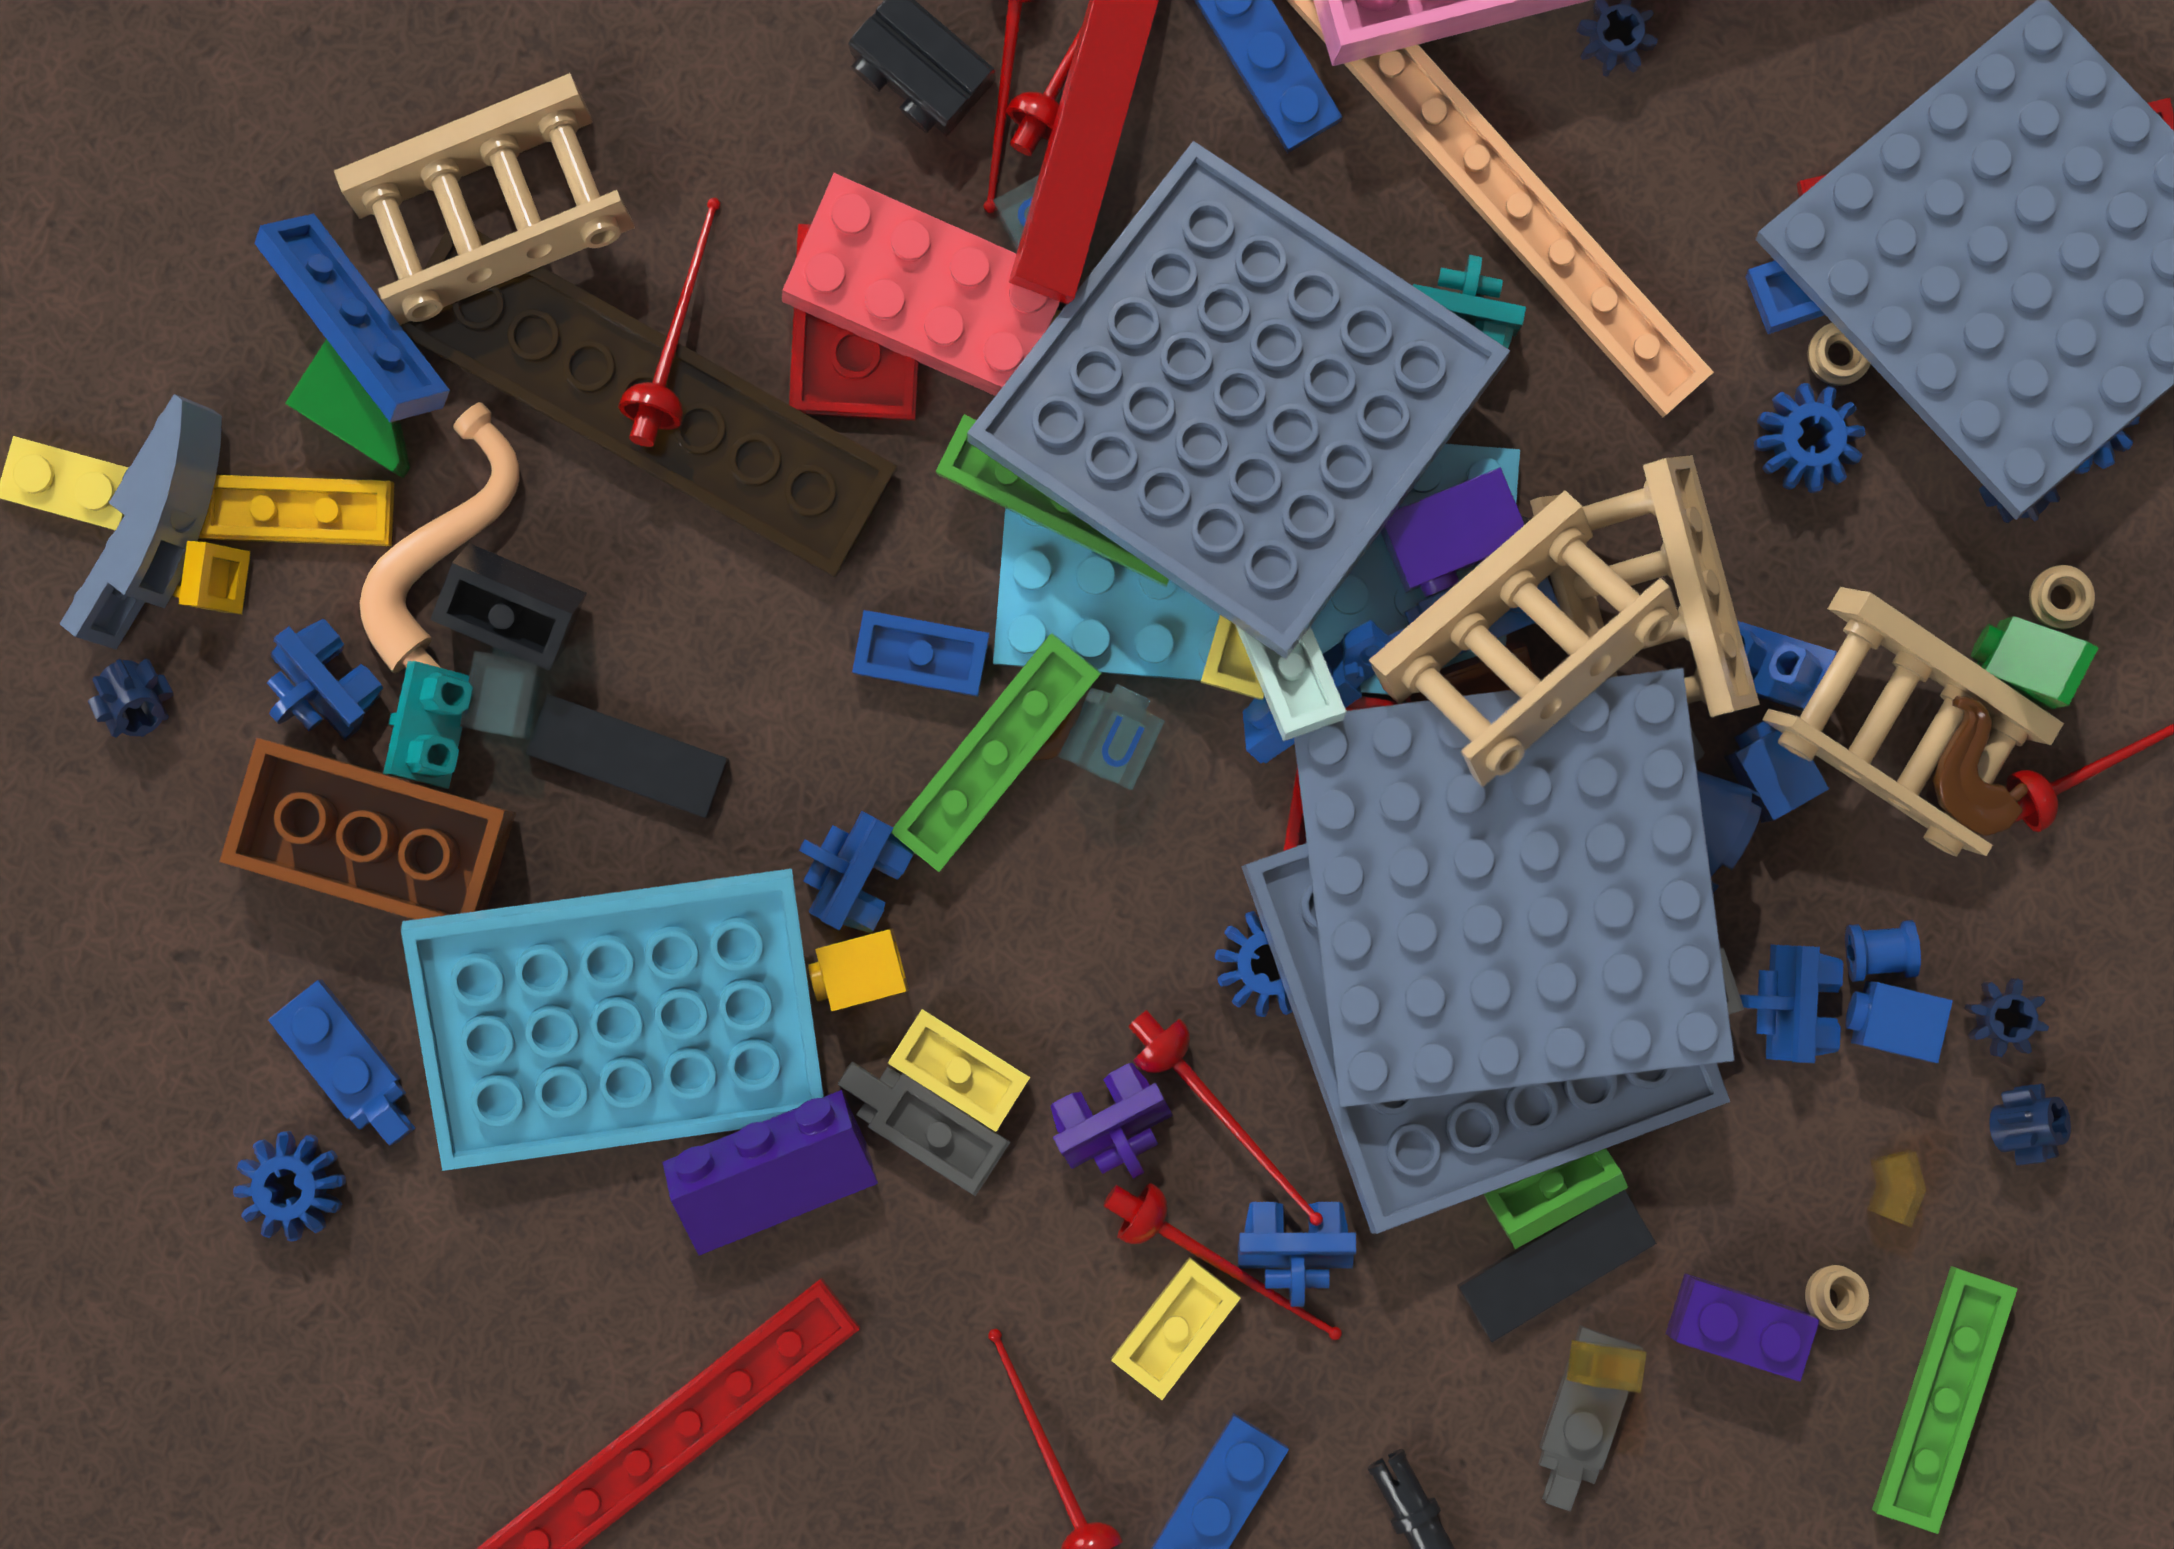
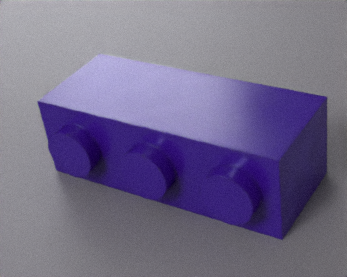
(769, 1172)

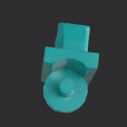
(1492, 317)
(427, 725)

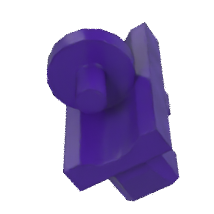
(1115, 1133)

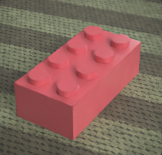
(916, 286)

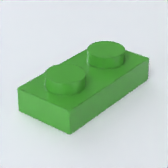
(1555, 1196)

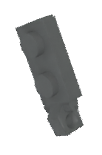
(926, 1126)
(1580, 1430)

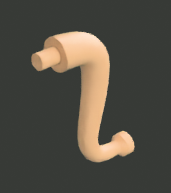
(383, 596)

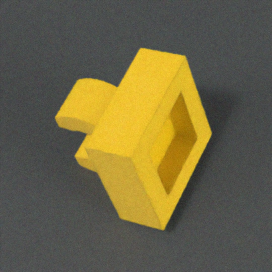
(213, 577)

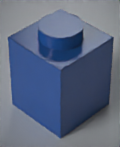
(1773, 772)
(1898, 1021)

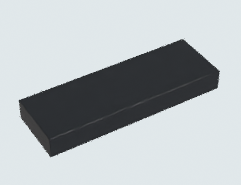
(627, 756)
(1556, 1265)

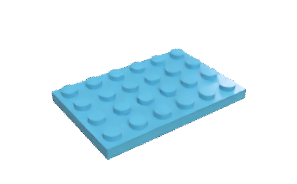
(613, 1018)

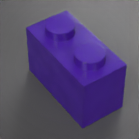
(1451, 532)
(1742, 1327)

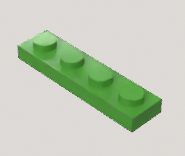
(989, 479)
(995, 752)
(1944, 1400)

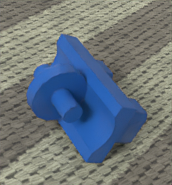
(303, 660)
(1783, 666)
(840, 894)
(1789, 1003)
(1322, 1247)

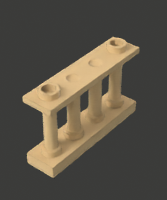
(460, 148)
(1692, 561)
(1510, 581)
(1917, 658)

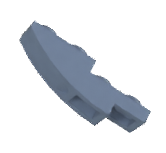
(164, 507)

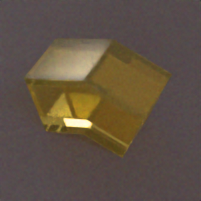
(1898, 1186)
(1606, 1365)

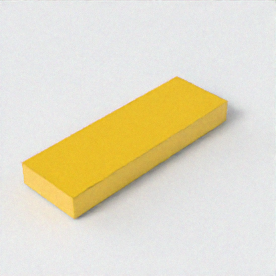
(300, 510)

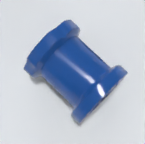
(1882, 951)

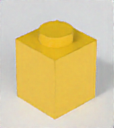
(858, 970)

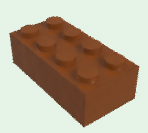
(365, 834)

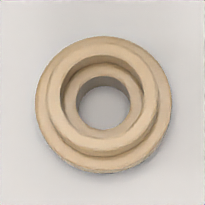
(1822, 365)
(2081, 594)
(1851, 1293)

